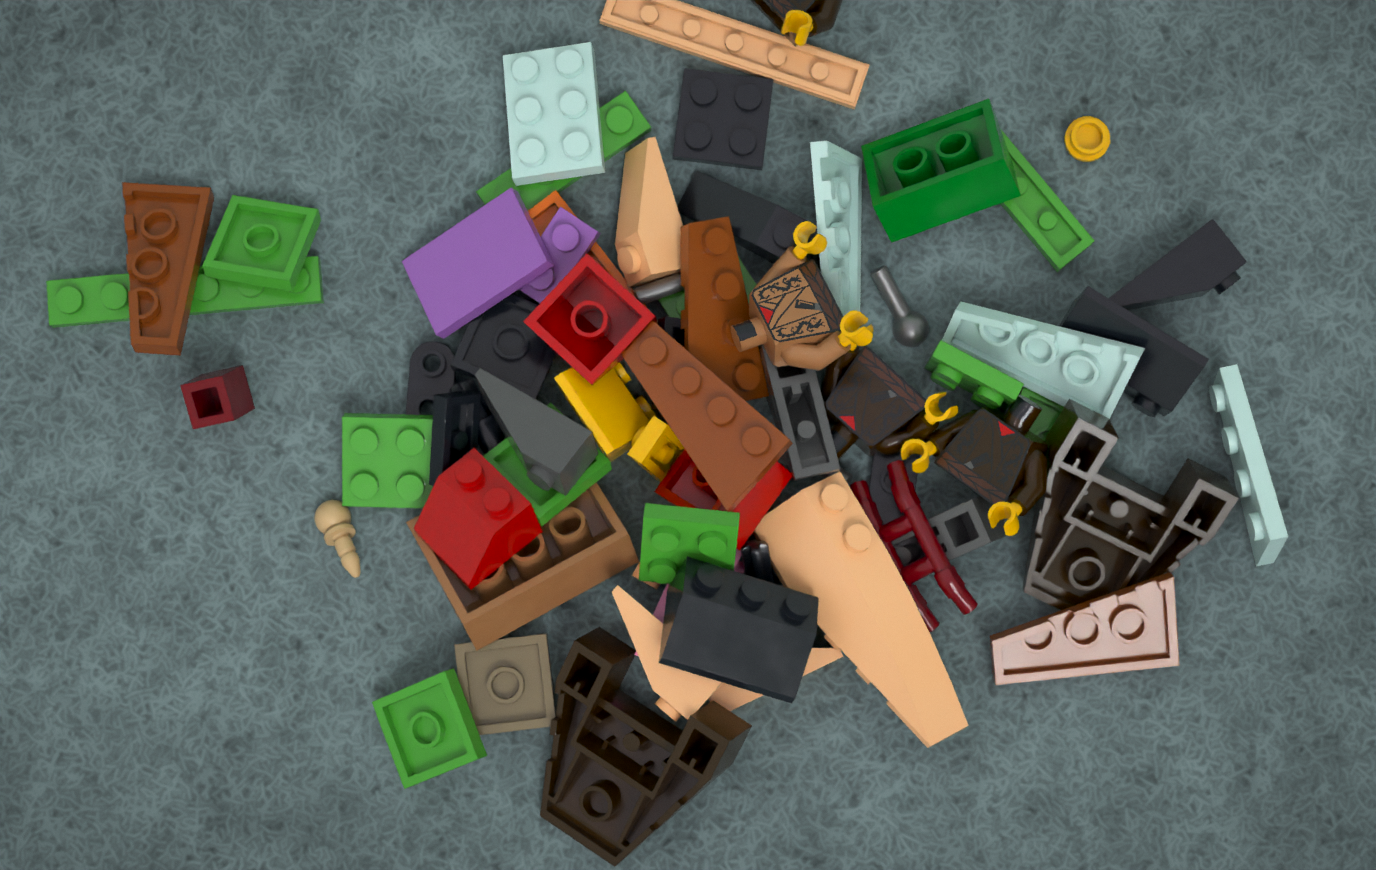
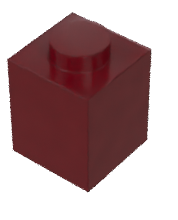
(217, 397)

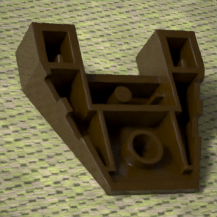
(1104, 530)
(619, 764)

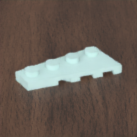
(838, 218)
(1046, 357)
(1251, 472)

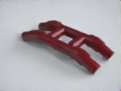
(915, 520)

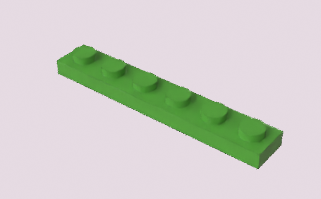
(106, 296)

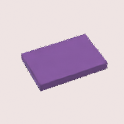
(477, 263)

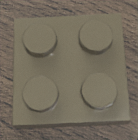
(508, 683)

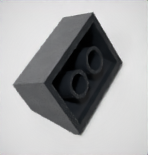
(1165, 365)
(738, 629)

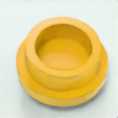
(1087, 139)

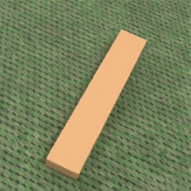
(740, 47)

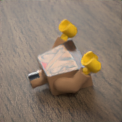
(797, 313)

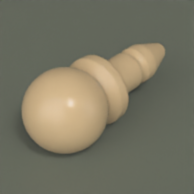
(334, 522)

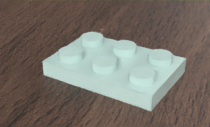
(553, 114)

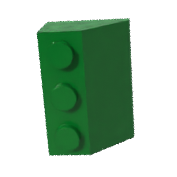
(939, 171)

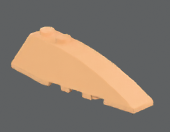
(831, 551)

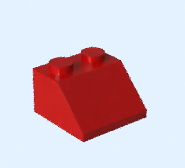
(590, 319)
(688, 488)
(475, 519)

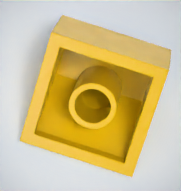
(606, 408)

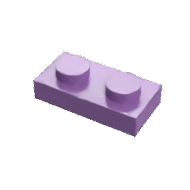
(567, 243)

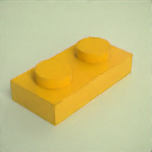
(655, 448)

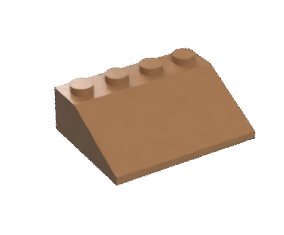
(569, 557)

